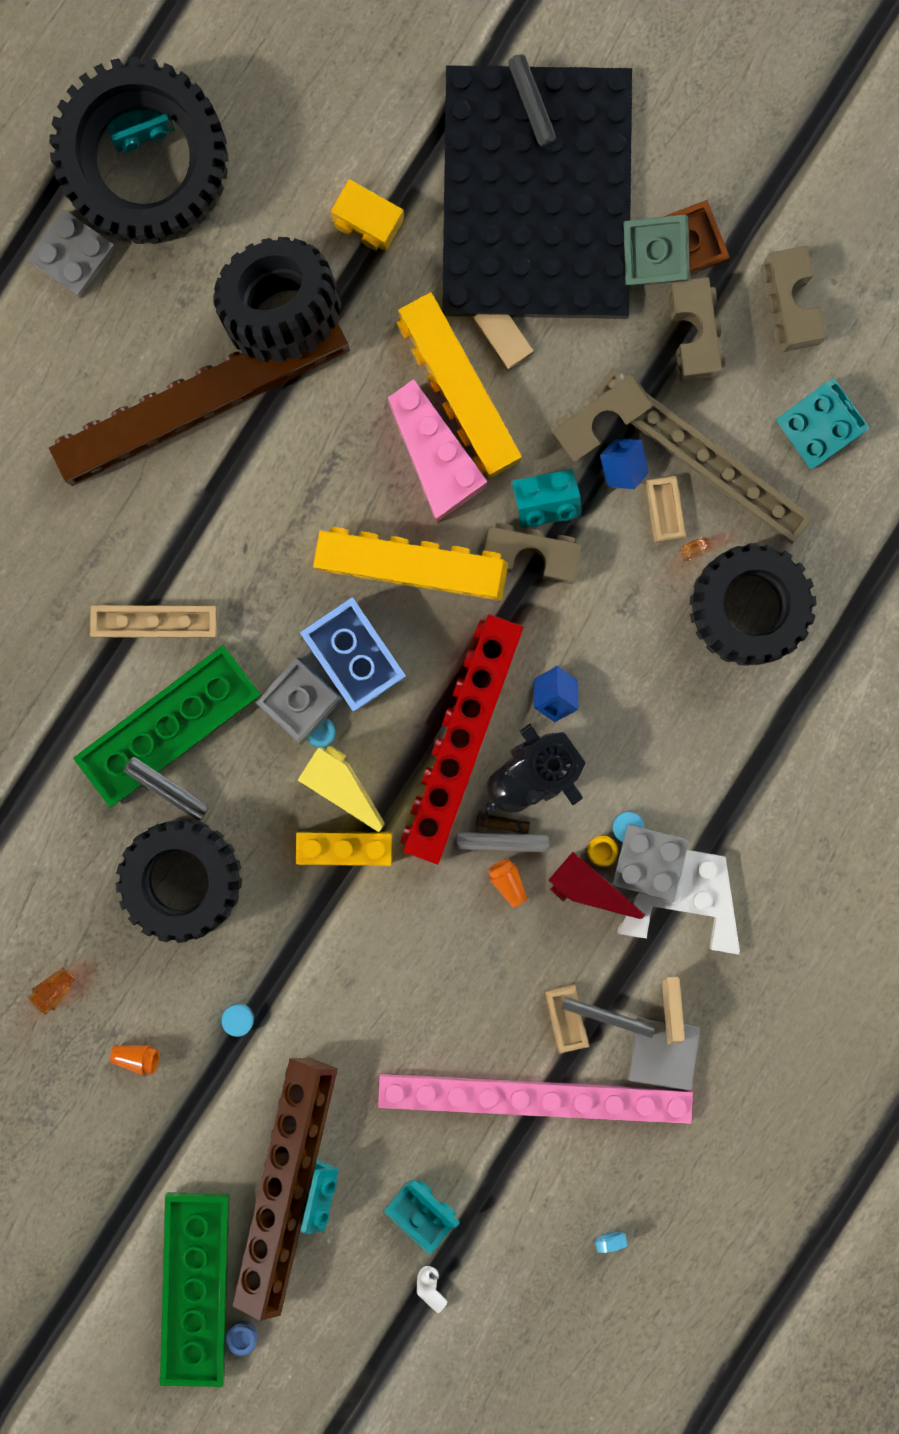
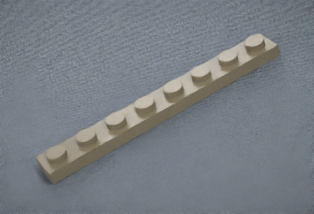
(718, 468)

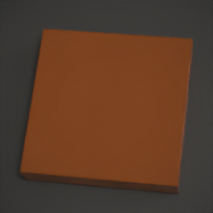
(705, 239)

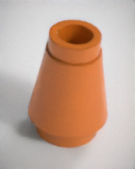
(506, 879)
(136, 1058)

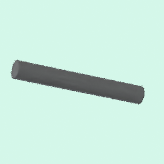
(608, 1017)

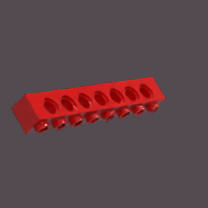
(432, 846)

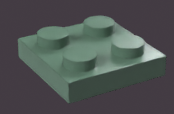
(656, 250)

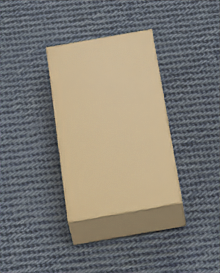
(504, 338)
(665, 509)
(673, 1011)
(567, 1026)

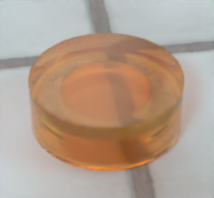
(695, 549)

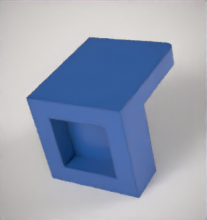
(624, 463)
(555, 694)

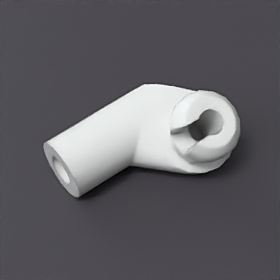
(427, 1290)

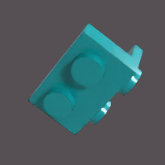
(139, 127)
(547, 498)
(320, 1198)
(421, 1215)

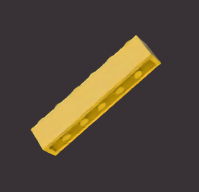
(459, 386)
(411, 564)

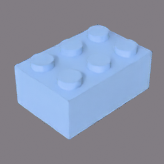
(353, 655)

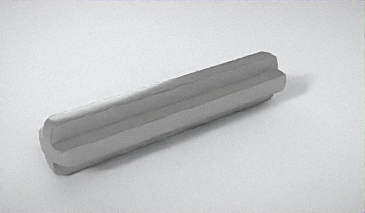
(502, 841)

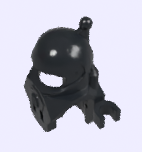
(536, 772)

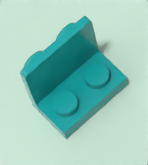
(822, 423)

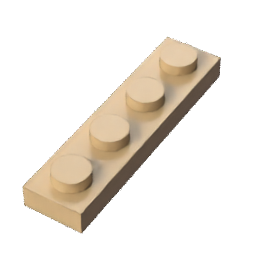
(153, 621)

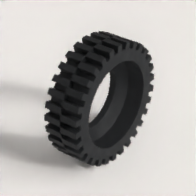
(96, 106)

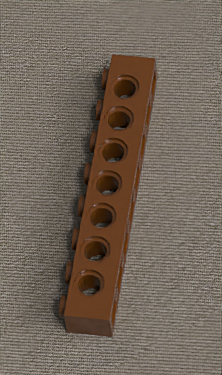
(284, 1188)

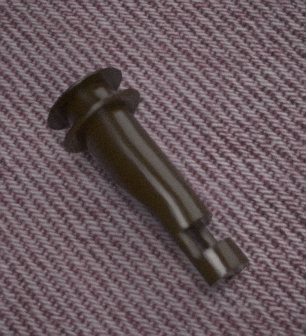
(500, 823)

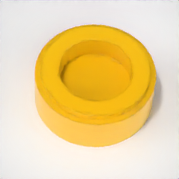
(602, 851)

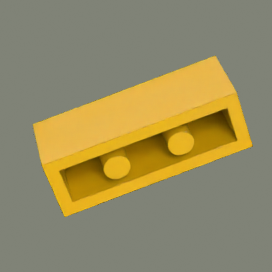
(344, 848)

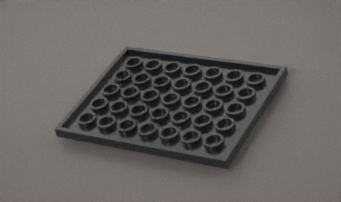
(533, 222)

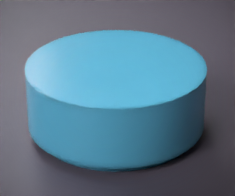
(323, 734)
(622, 820)
(237, 1020)
(611, 1242)

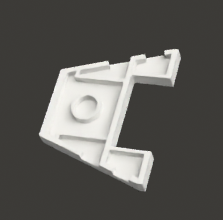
(702, 891)

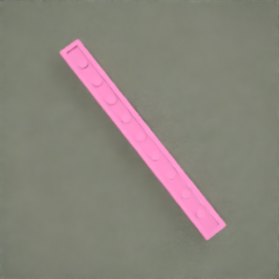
(535, 1098)

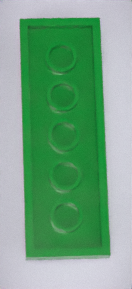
(168, 724)
(194, 1289)

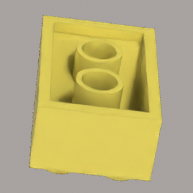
(338, 783)

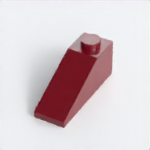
(585, 886)

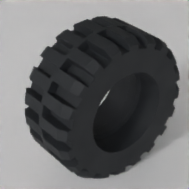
(264, 272)
(793, 597)
(141, 899)

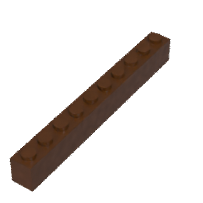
(181, 408)

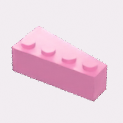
(437, 456)

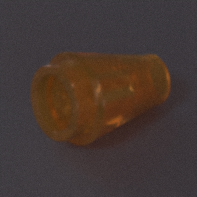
(51, 991)

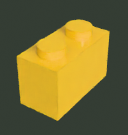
(366, 216)

